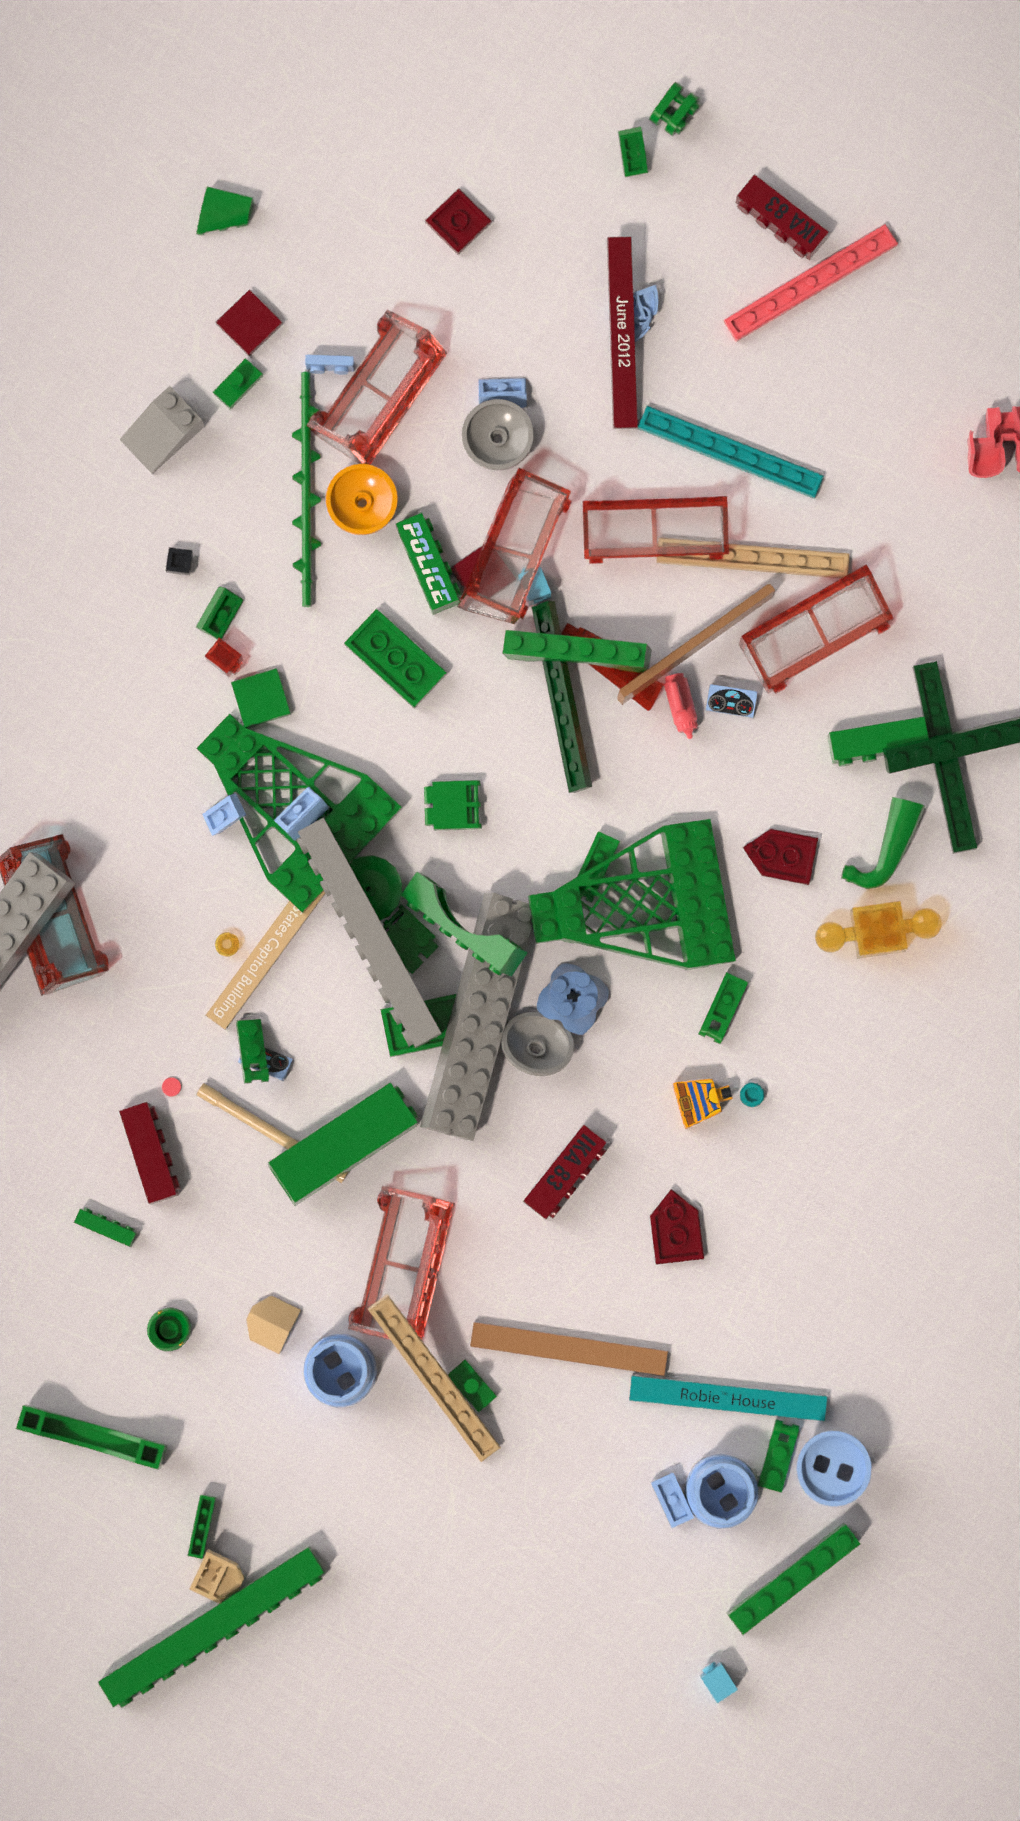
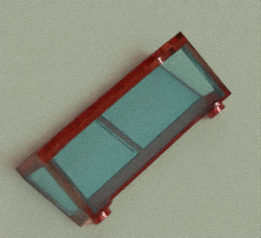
(64, 947)

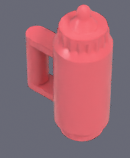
(681, 703)

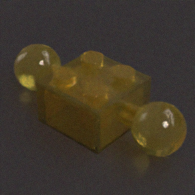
(878, 930)

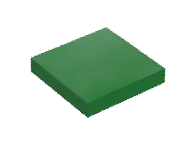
(260, 698)

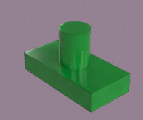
(632, 151)
(237, 384)
(472, 1385)

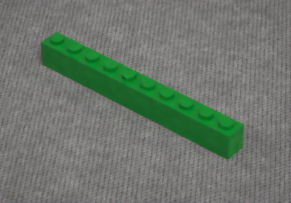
(212, 1626)

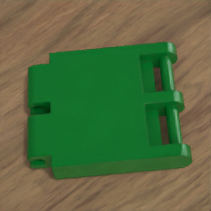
(452, 805)
(410, 938)

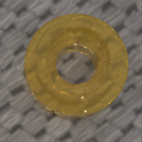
(234, 946)

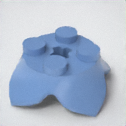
(575, 1016)

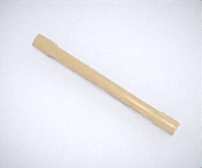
(217, 1099)

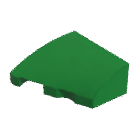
(223, 210)

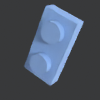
(320, 363)
(224, 814)
(672, 1500)

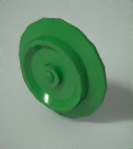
(379, 882)

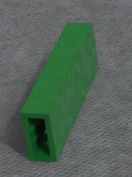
(343, 1143)

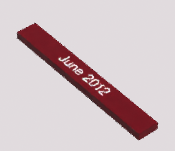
(622, 332)

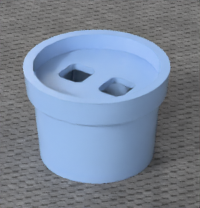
(355, 1359)
(840, 1449)
(705, 1501)

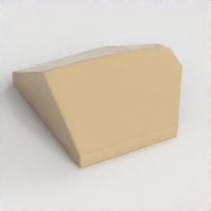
(271, 1323)
(217, 1577)

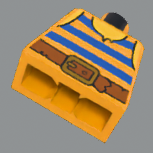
(699, 1100)

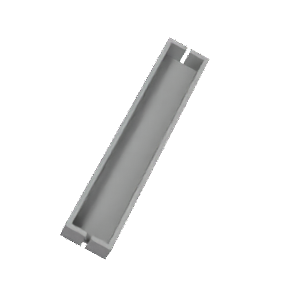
(369, 933)
(475, 1025)

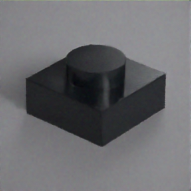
(179, 561)

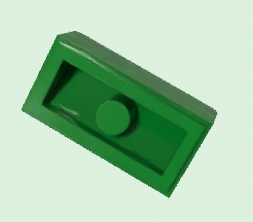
(219, 613)

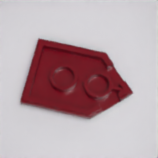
(783, 855)
(676, 1231)

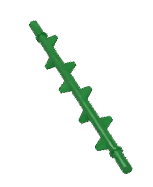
(308, 499)

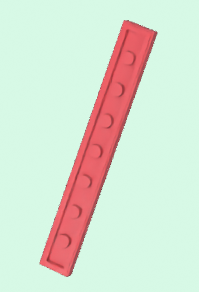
(810, 282)

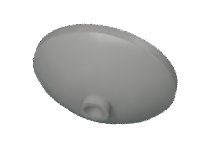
(494, 419)
(536, 1033)

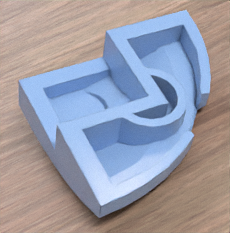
(644, 308)

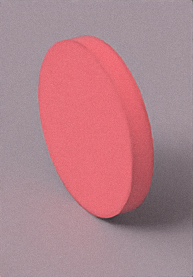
(171, 1087)

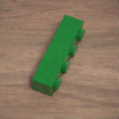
(104, 1227)
(201, 1526)

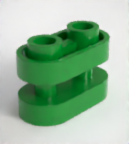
(688, 106)

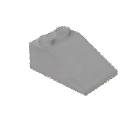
(162, 430)

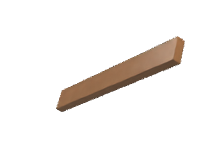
(695, 644)
(568, 1348)

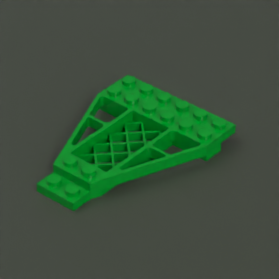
(352, 821)
(695, 896)

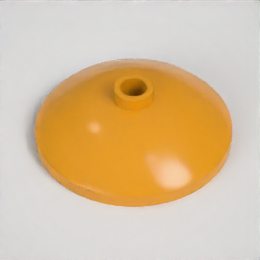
(357, 484)

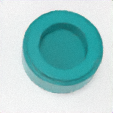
(751, 1095)

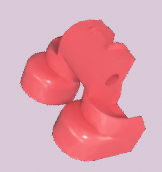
(987, 454)

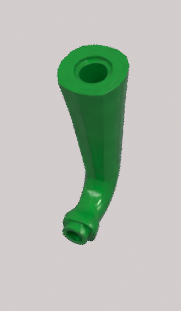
(900, 828)

